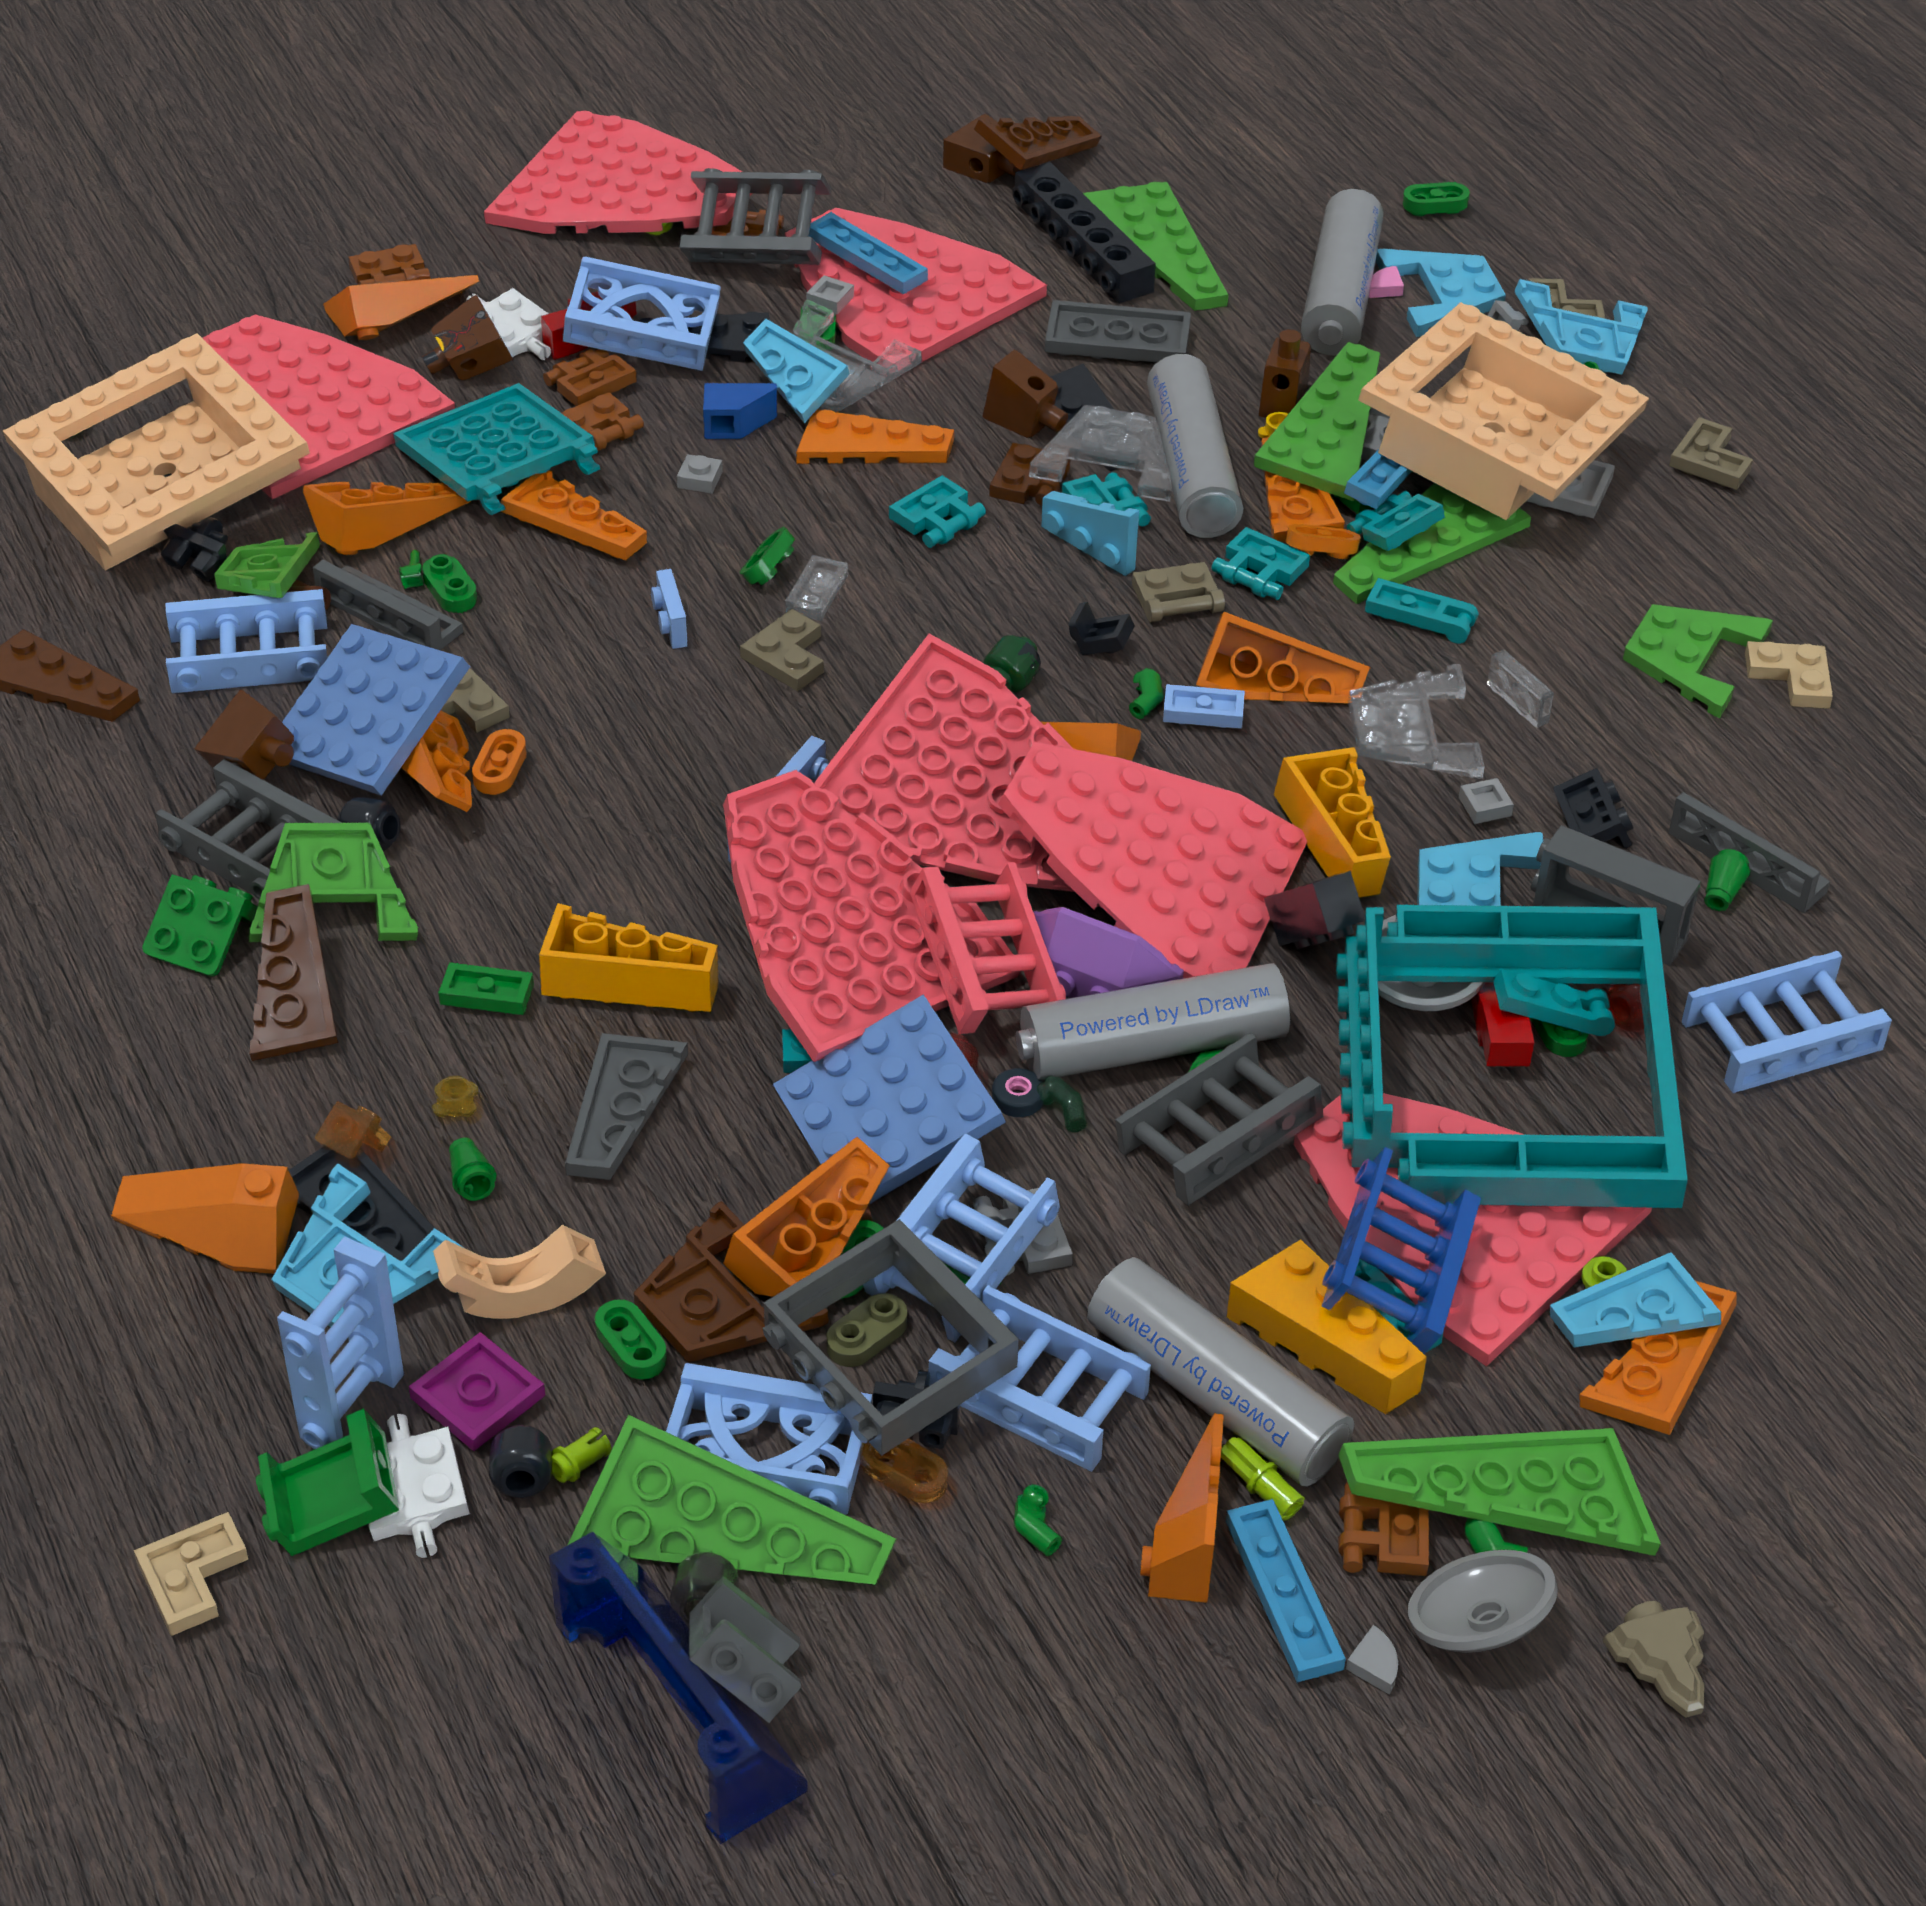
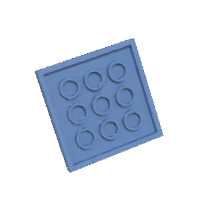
(370, 707)
(897, 1091)

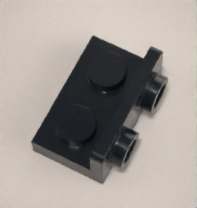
(1591, 807)

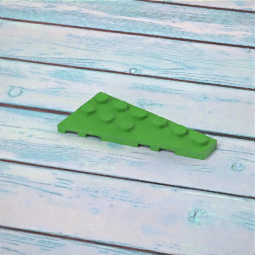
(1161, 230)
(1327, 428)
(1458, 534)
(1535, 1481)

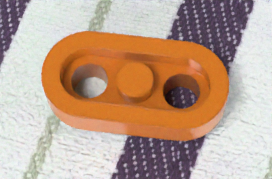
(1334, 541)
(499, 761)

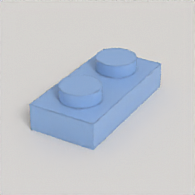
(672, 615)
(1203, 706)

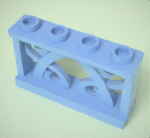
(658, 340)
(762, 1398)

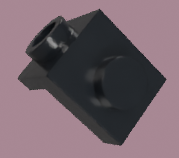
(1099, 634)

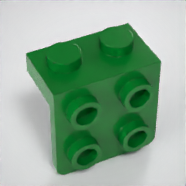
(197, 924)

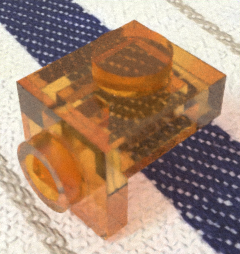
(350, 1128)

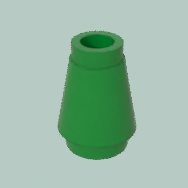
(1725, 878)
(470, 1170)

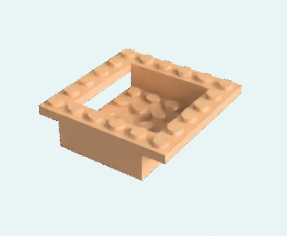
(1506, 422)
(213, 447)

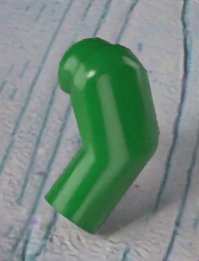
(1151, 693)
(1030, 1520)

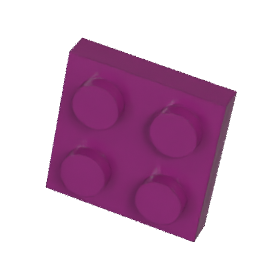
(477, 1391)

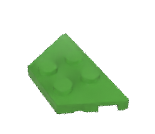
(266, 567)

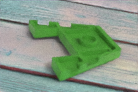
(1678, 643)
(340, 866)

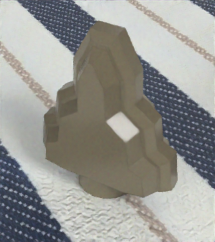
(1663, 1651)

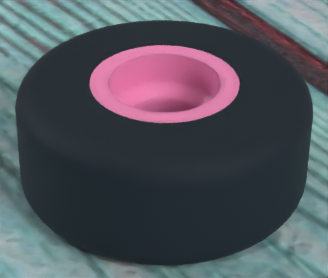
(1014, 1103)

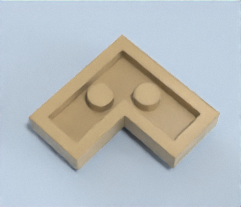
(1800, 665)
(179, 1564)

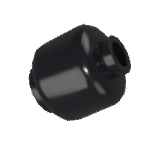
(378, 813)
(520, 1461)

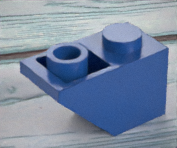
(737, 408)

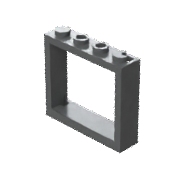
(939, 1285)

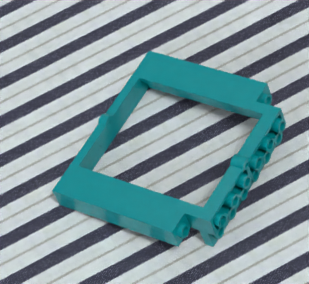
(1473, 946)

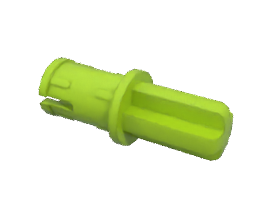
(1261, 1477)

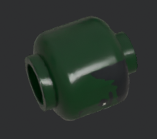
(1015, 660)

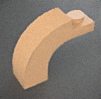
(525, 1283)

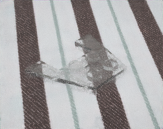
(864, 374)
(1110, 440)
(1397, 726)

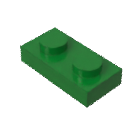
(486, 988)

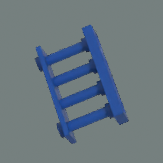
(1443, 1252)

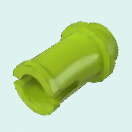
(579, 1455)

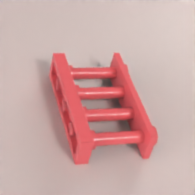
(960, 969)

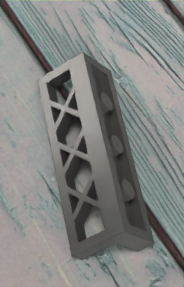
(385, 606)
(1768, 864)

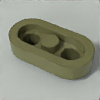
(870, 1327)

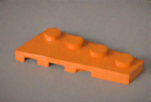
(850, 436)
(1297, 504)
(566, 513)
(1658, 1372)

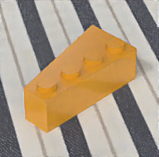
(1330, 805)
(626, 964)
(1348, 1342)

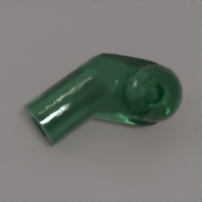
(1068, 1098)

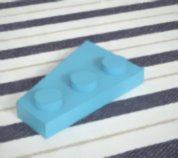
(801, 370)
(1094, 529)
(1636, 1304)

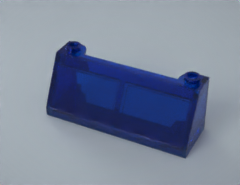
(612, 1598)

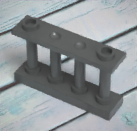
(766, 247)
(259, 803)
(1237, 1146)

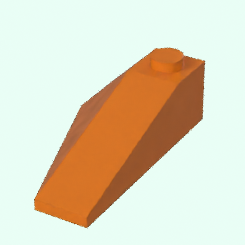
(375, 307)
(373, 516)
(440, 762)
(1185, 1531)

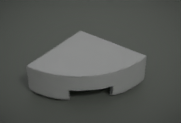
(1375, 1660)

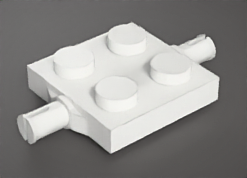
(517, 323)
(425, 1485)

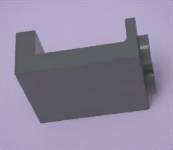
(743, 1649)

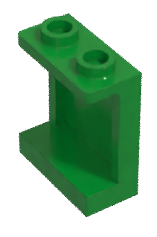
(328, 1488)

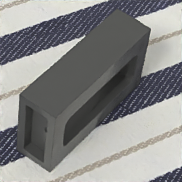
(1658, 883)

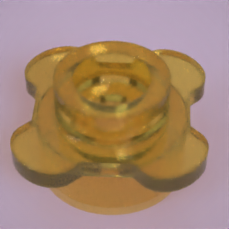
(455, 1097)

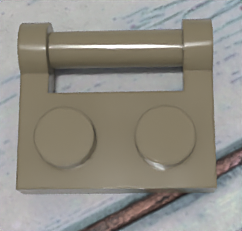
(1177, 591)

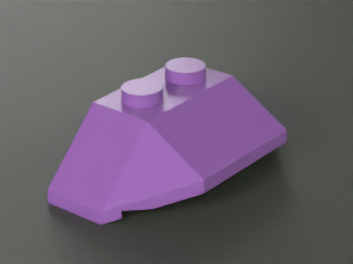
(1099, 956)

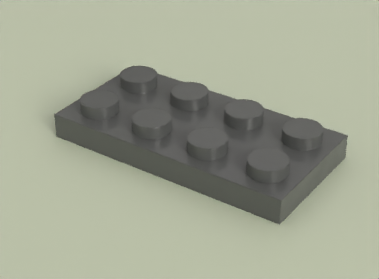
(1116, 331)

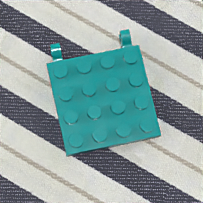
(496, 444)

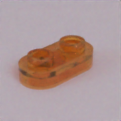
(907, 1467)

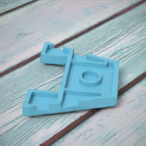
(1448, 280)
(1582, 335)
(1471, 870)
(310, 1265)

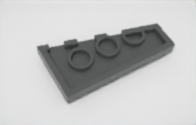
(618, 1100)

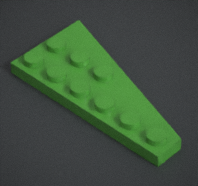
(677, 1500)

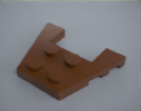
(699, 1301)

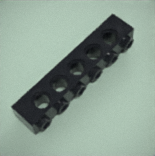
(1084, 232)

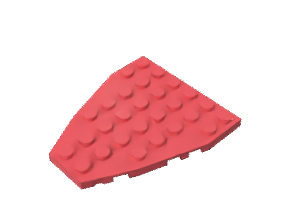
(611, 176)
(962, 295)
(327, 391)
(938, 762)
(1157, 851)
(833, 912)
(1515, 1254)

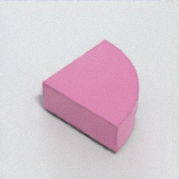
(1386, 283)

